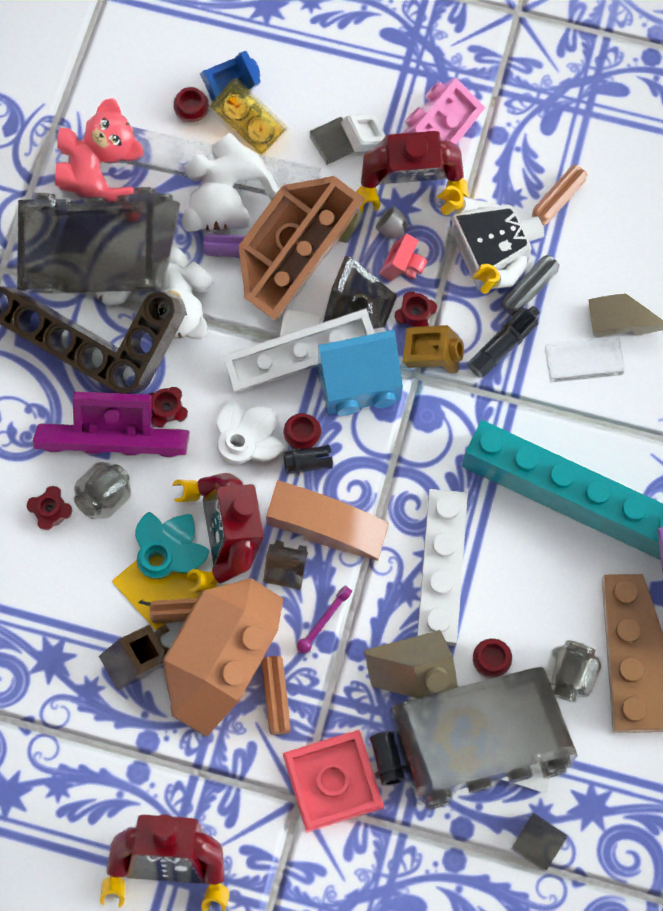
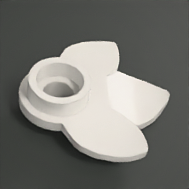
(250, 430)

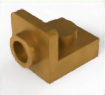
(433, 347)

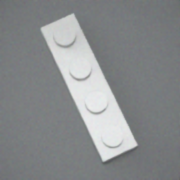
(292, 351)
(443, 564)

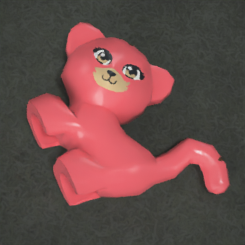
(106, 140)

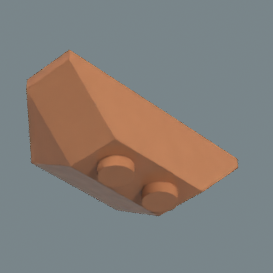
(294, 240)
(219, 651)

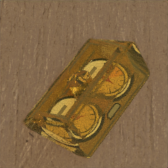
(249, 116)

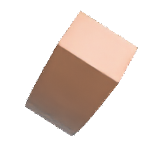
(326, 521)

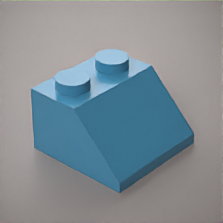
(360, 373)

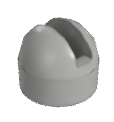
(392, 223)

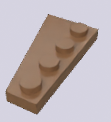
(633, 654)

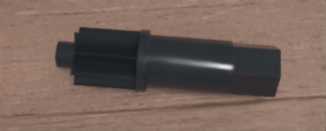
(504, 340)

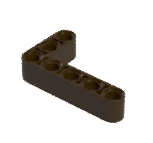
(85, 342)

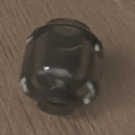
(102, 490)
(573, 670)

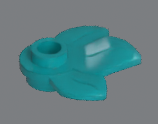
(170, 541)

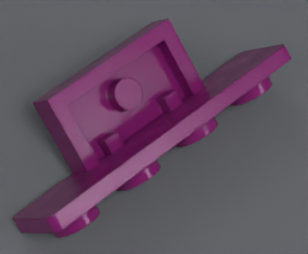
(111, 425)

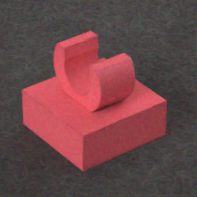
(403, 260)

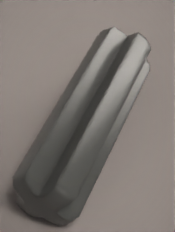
(530, 284)

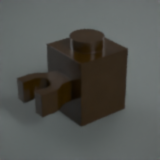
(135, 656)

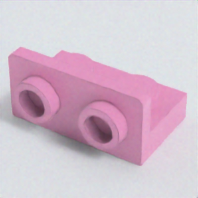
(449, 110)

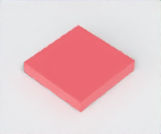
(333, 781)

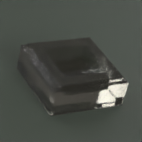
(331, 141)
(539, 842)

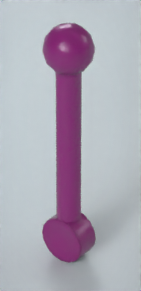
(304, 645)

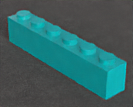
(565, 487)

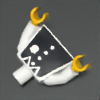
(490, 239)

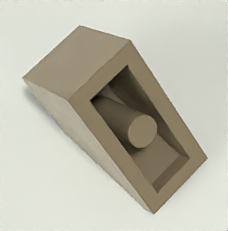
(412, 666)

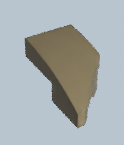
(621, 314)

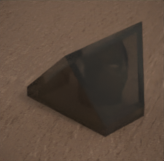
(359, 290)

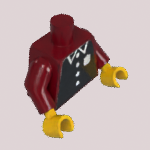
(410, 159)
(231, 525)
(166, 851)

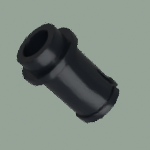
(306, 459)
(387, 759)

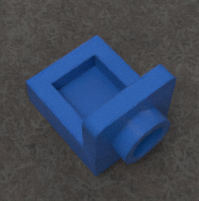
(239, 67)

